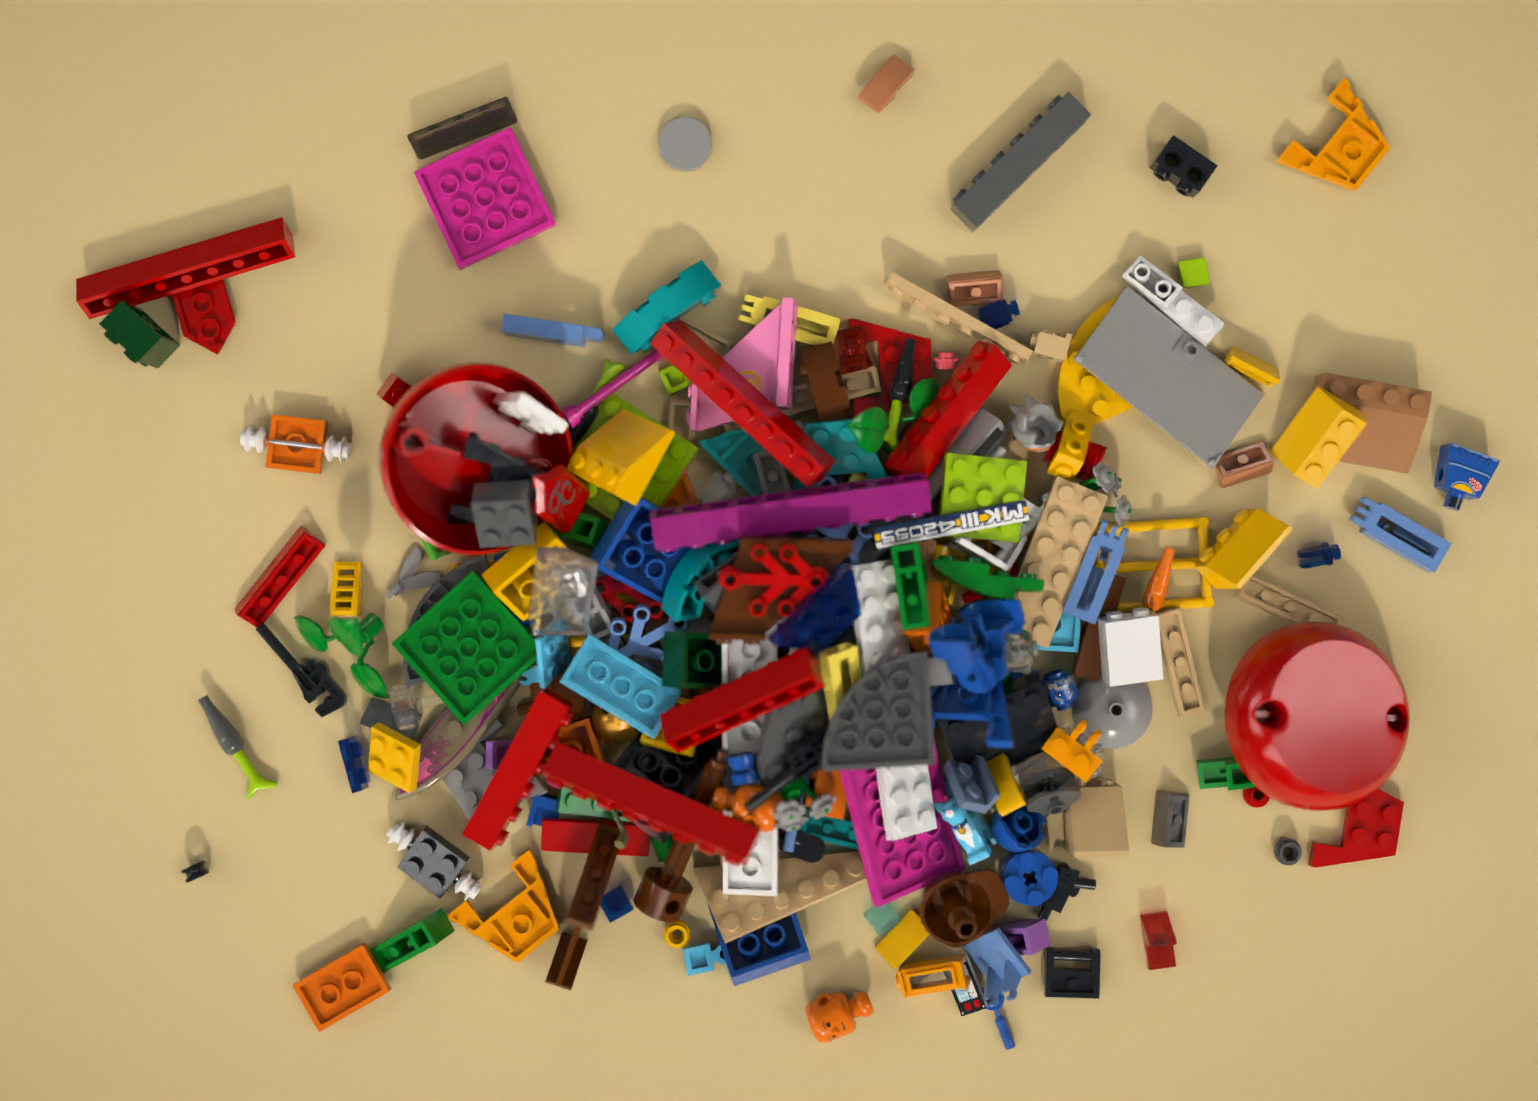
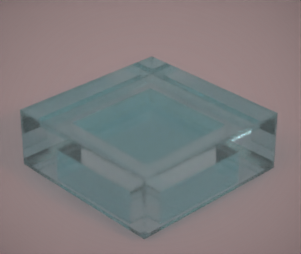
(882, 918)

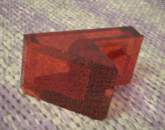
(853, 350)
(1158, 940)

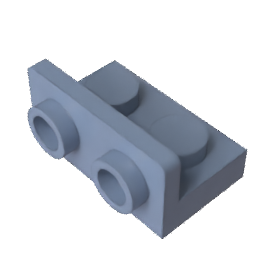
(972, 784)

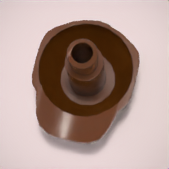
(962, 905)

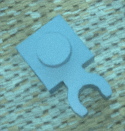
(700, 958)

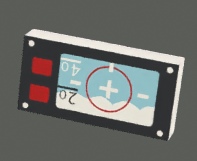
(969, 999)

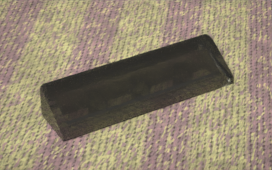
(462, 128)

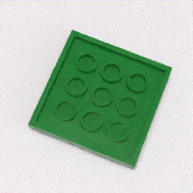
(468, 647)

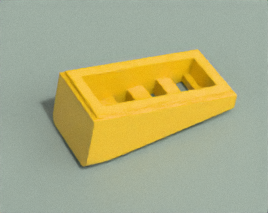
(336, 598)

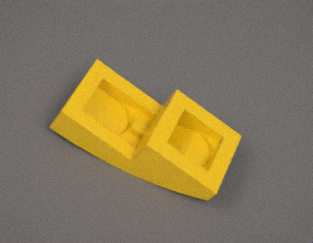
(1009, 788)

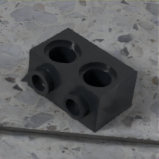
(1186, 160)

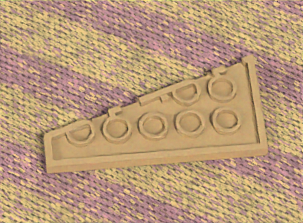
(799, 887)

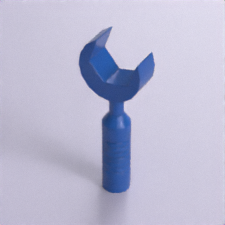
(1002, 1023)

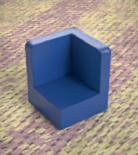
(542, 807)

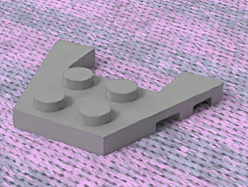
(472, 778)

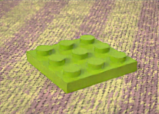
(982, 482)

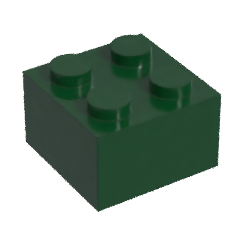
(139, 335)
(691, 660)

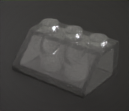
(561, 592)

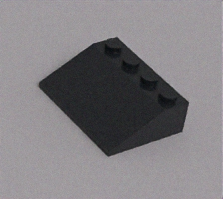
(1029, 720)
(667, 770)

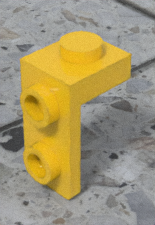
(1071, 449)

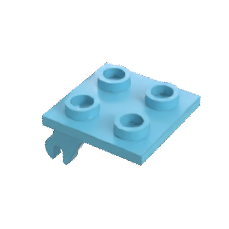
(552, 659)

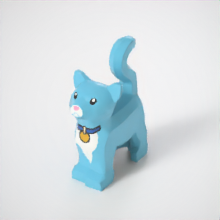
(968, 827)

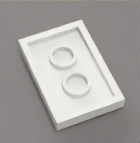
(530, 413)

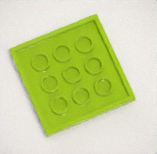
(664, 479)

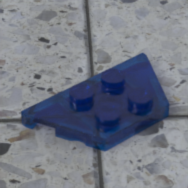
(822, 615)

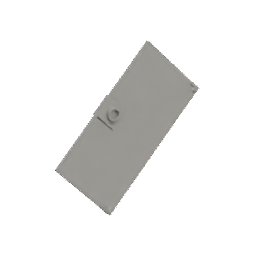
(1169, 377)

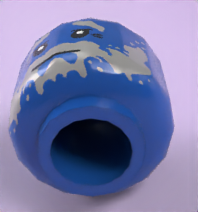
(1060, 689)

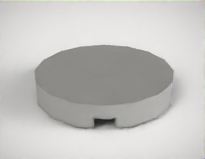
(685, 144)

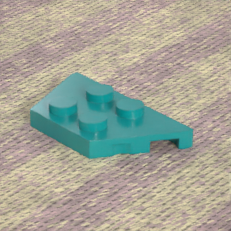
(735, 455)

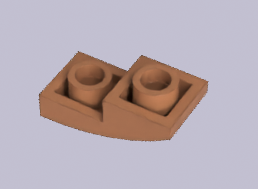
(885, 84)

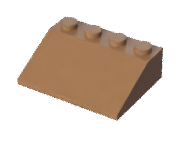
(1393, 419)

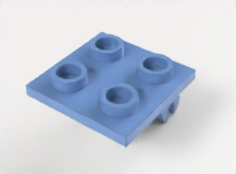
(998, 963)

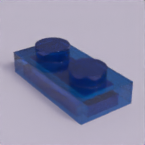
(351, 754)

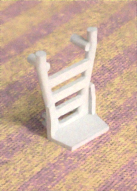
(1009, 550)

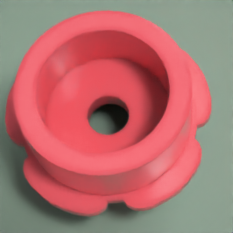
(946, 360)

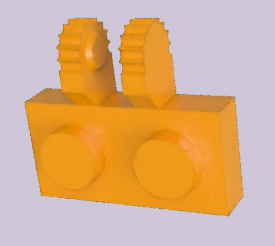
(1072, 753)

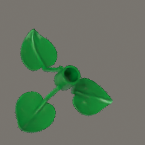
(871, 424)
(352, 636)

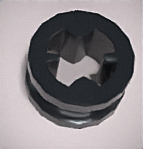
(195, 871)

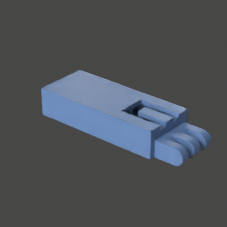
(550, 331)
(1406, 537)
(1092, 582)

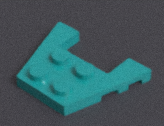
(843, 447)

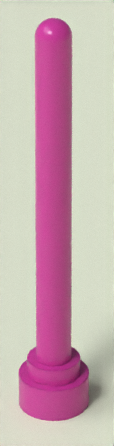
(574, 414)

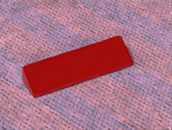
(279, 577)
(578, 835)

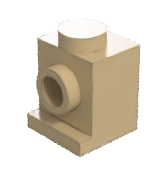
(1049, 345)

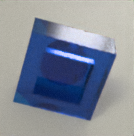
(616, 903)

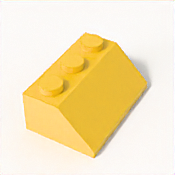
(1318, 436)
(1241, 548)
(513, 573)

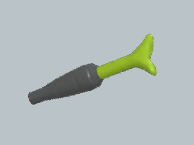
(233, 744)

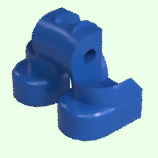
(982, 664)

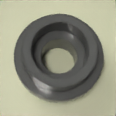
(1293, 857)

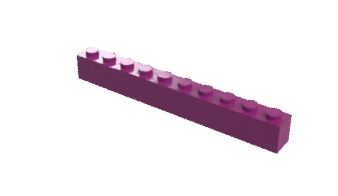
(791, 511)

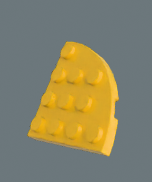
(1078, 390)

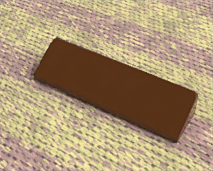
(1088, 660)

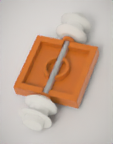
(296, 444)

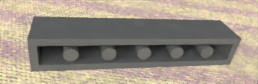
(1020, 161)

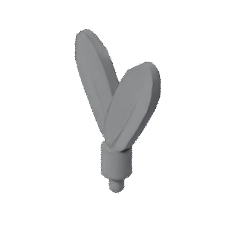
(407, 577)

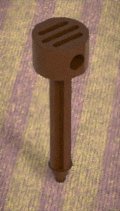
(664, 890)

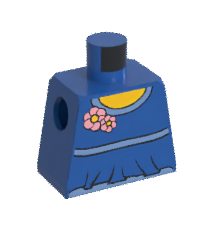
(1462, 474)

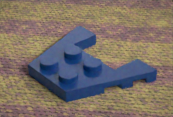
(958, 703)

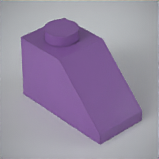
(1026, 935)

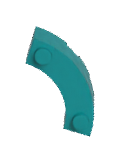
(666, 305)
(681, 597)

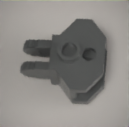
(1050, 791)

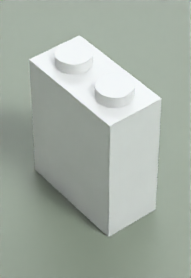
(1130, 647)

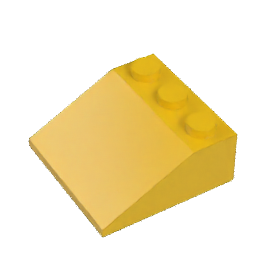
(622, 455)

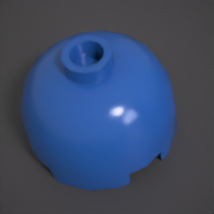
(1018, 829)

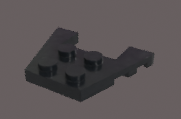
(502, 469)

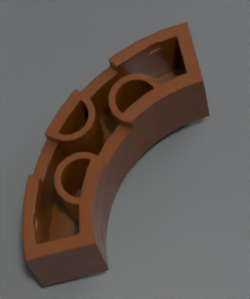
(825, 382)

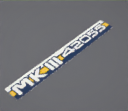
(951, 524)

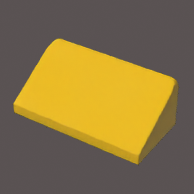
(1252, 367)
(902, 939)

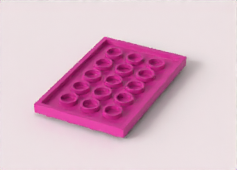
(905, 863)

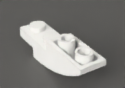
(1171, 301)

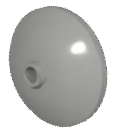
(1095, 707)

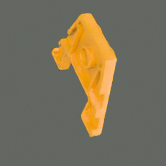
(1349, 152)
(521, 922)

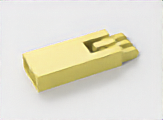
(812, 326)
(840, 672)

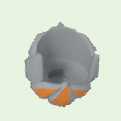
(1034, 425)

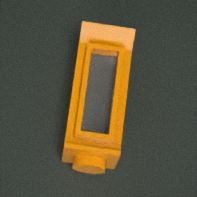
(932, 976)

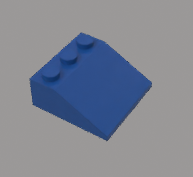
(629, 551)
(764, 950)

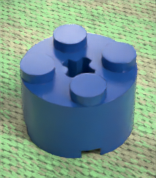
(1028, 891)

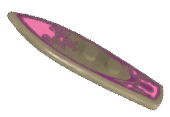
(449, 741)

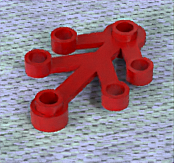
(779, 579)
(618, 588)

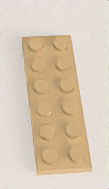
(1057, 553)

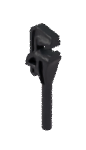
(311, 678)
(804, 759)

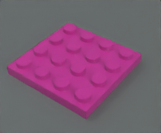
(485, 198)

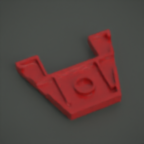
(890, 348)
(1368, 832)

